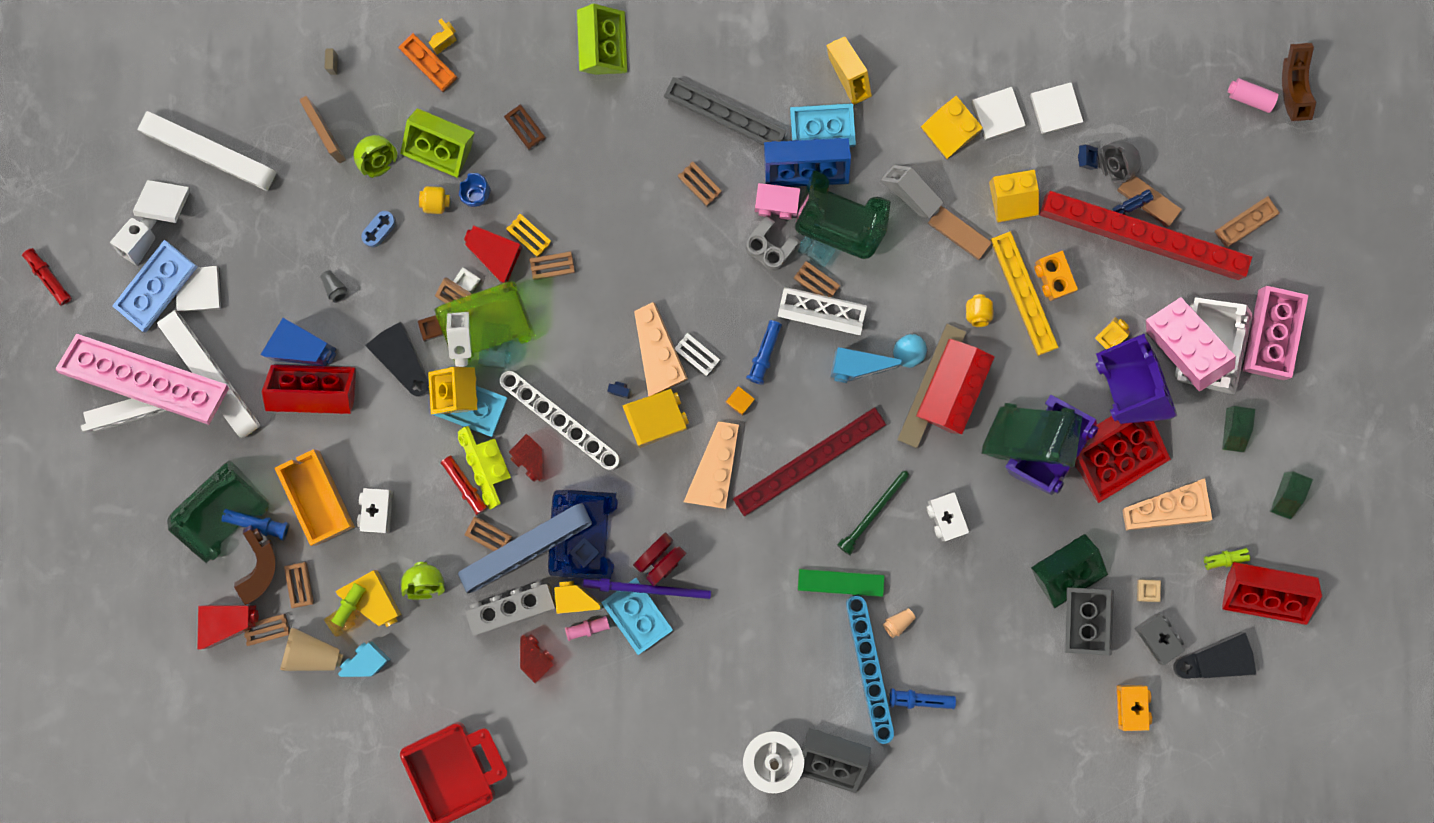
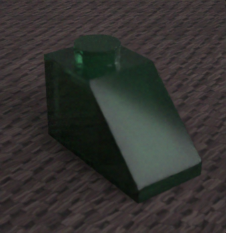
(1238, 428)
(1291, 494)

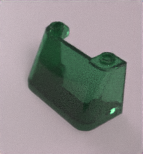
(842, 221)
(1034, 435)
(199, 517)

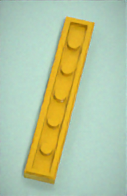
(1024, 293)

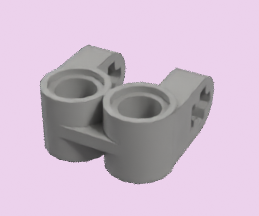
(768, 249)

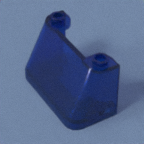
(598, 507)

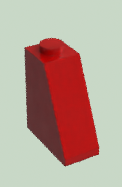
(494, 251)
(224, 622)

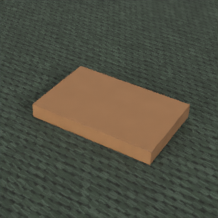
(322, 129)

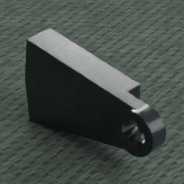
(398, 355)
(1222, 659)

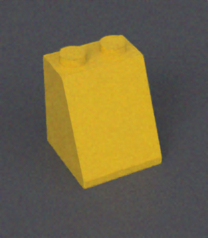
(655, 417)

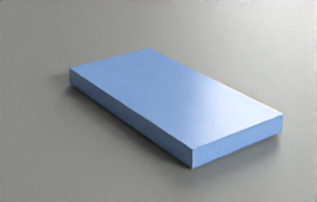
(155, 286)

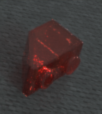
(531, 456)
(533, 659)

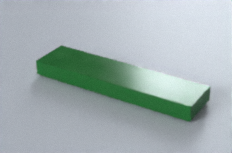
(840, 582)

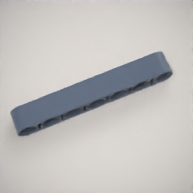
(525, 548)

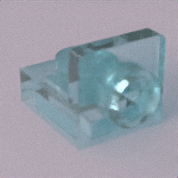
(817, 251)

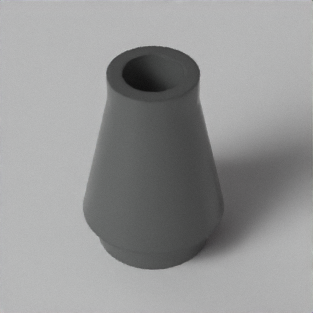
(334, 287)

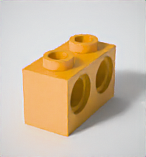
(1061, 274)

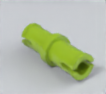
(1226, 558)
(348, 605)

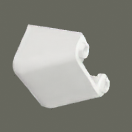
(1232, 326)

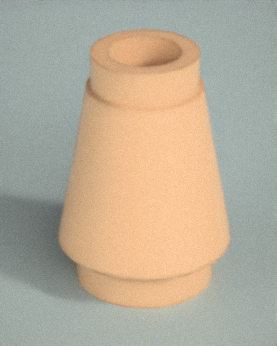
(898, 623)

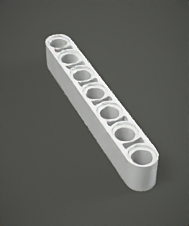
(207, 151)
(202, 364)
(550, 416)

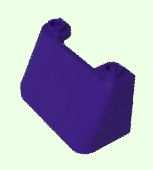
(1136, 382)
(1050, 476)

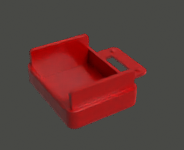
(449, 772)

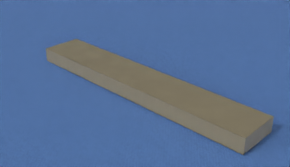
(913, 426)

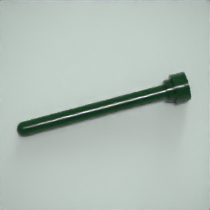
(848, 544)

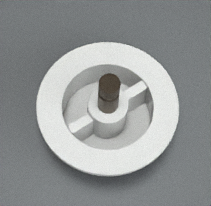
(773, 762)

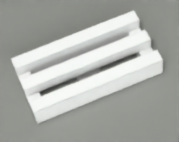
(699, 356)

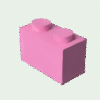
(777, 201)

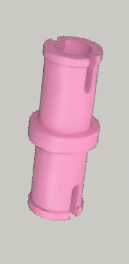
(587, 628)

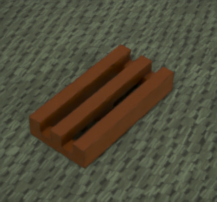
(535, 141)

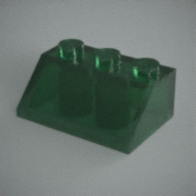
(1070, 567)

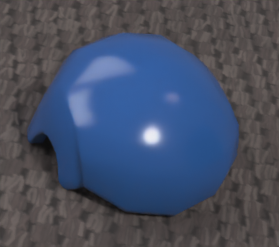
(474, 190)

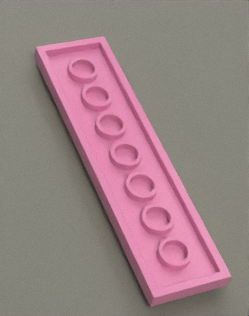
(142, 379)

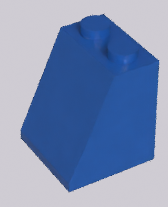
(298, 346)

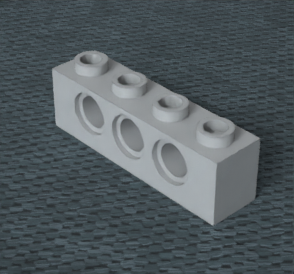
(479, 623)

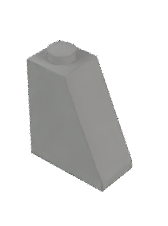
(912, 190)

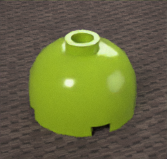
(374, 155)
(422, 581)

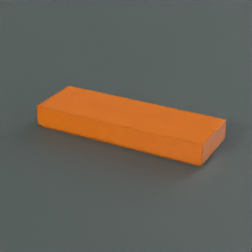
(427, 62)

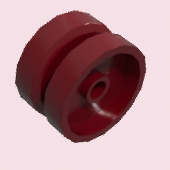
(662, 561)

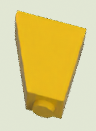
(849, 70)
(376, 601)

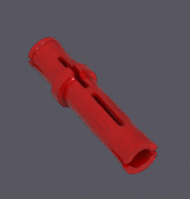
(42, 270)
(460, 480)

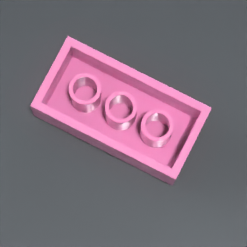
(1275, 333)
(1190, 344)

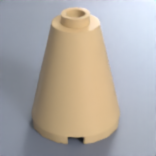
(309, 654)

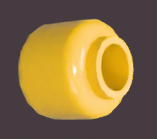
(433, 200)
(979, 310)

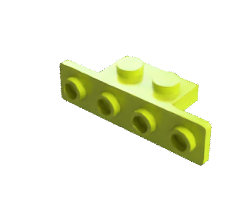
(486, 464)

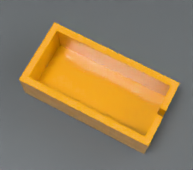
(314, 497)

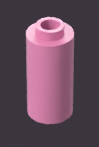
(1252, 95)

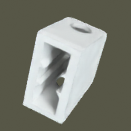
(134, 239)
(459, 337)

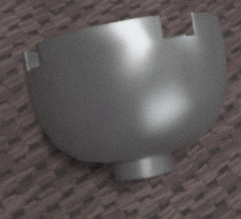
(1120, 161)

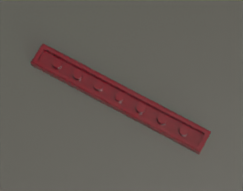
(809, 461)

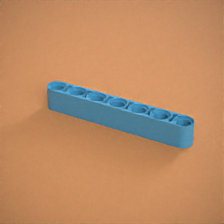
(875, 678)

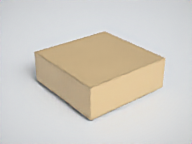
(1148, 590)

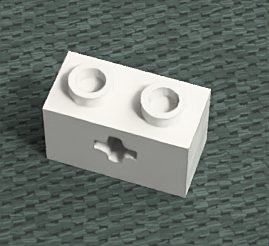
(380, 500)
(949, 505)

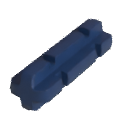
(1134, 202)

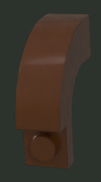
(1295, 82)
(259, 579)

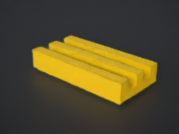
(515, 223)

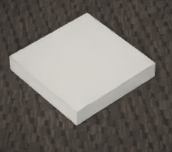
(1056, 108)
(998, 113)
(161, 201)
(200, 291)

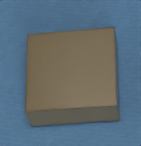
(331, 61)

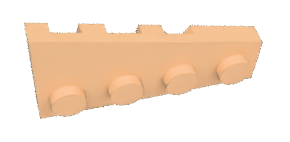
(658, 353)
(714, 472)
(1177, 507)

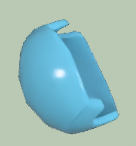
(910, 350)

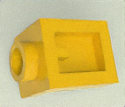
(441, 41)
(1113, 333)

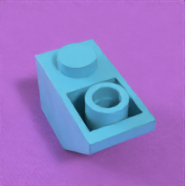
(366, 663)

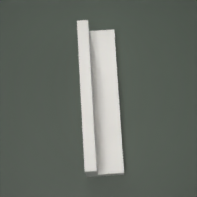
(819, 318)
(117, 414)

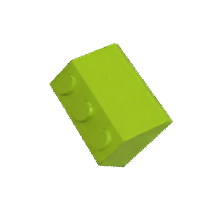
(601, 40)
(436, 142)

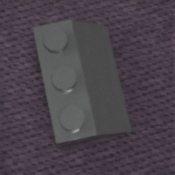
(1089, 621)
(834, 760)

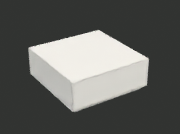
(467, 280)

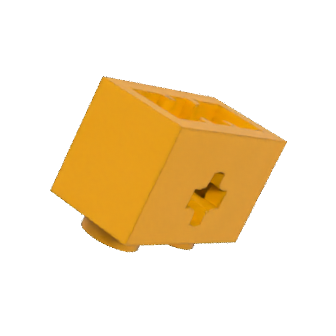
(1126, 698)

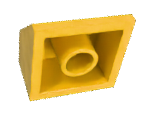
(951, 127)
(1015, 195)
(453, 390)
(574, 598)

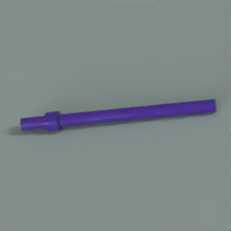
(605, 585)

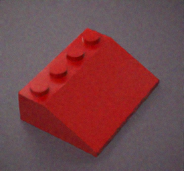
(1120, 456)

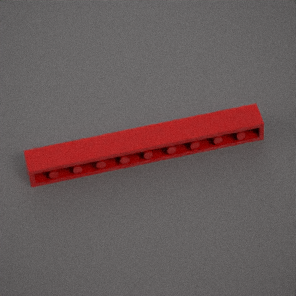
(1145, 235)

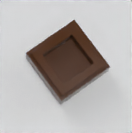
(430, 328)

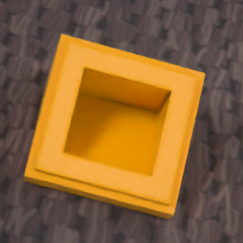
(740, 400)

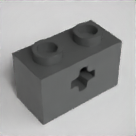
(1149, 633)

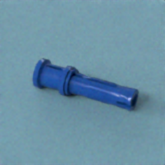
(762, 362)
(265, 526)
(911, 699)

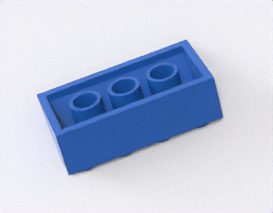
(794, 161)

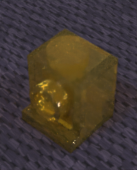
(336, 629)

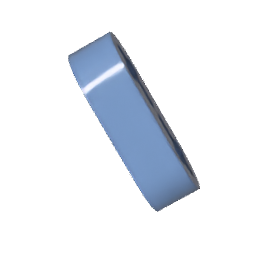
(374, 226)

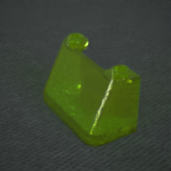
(494, 317)

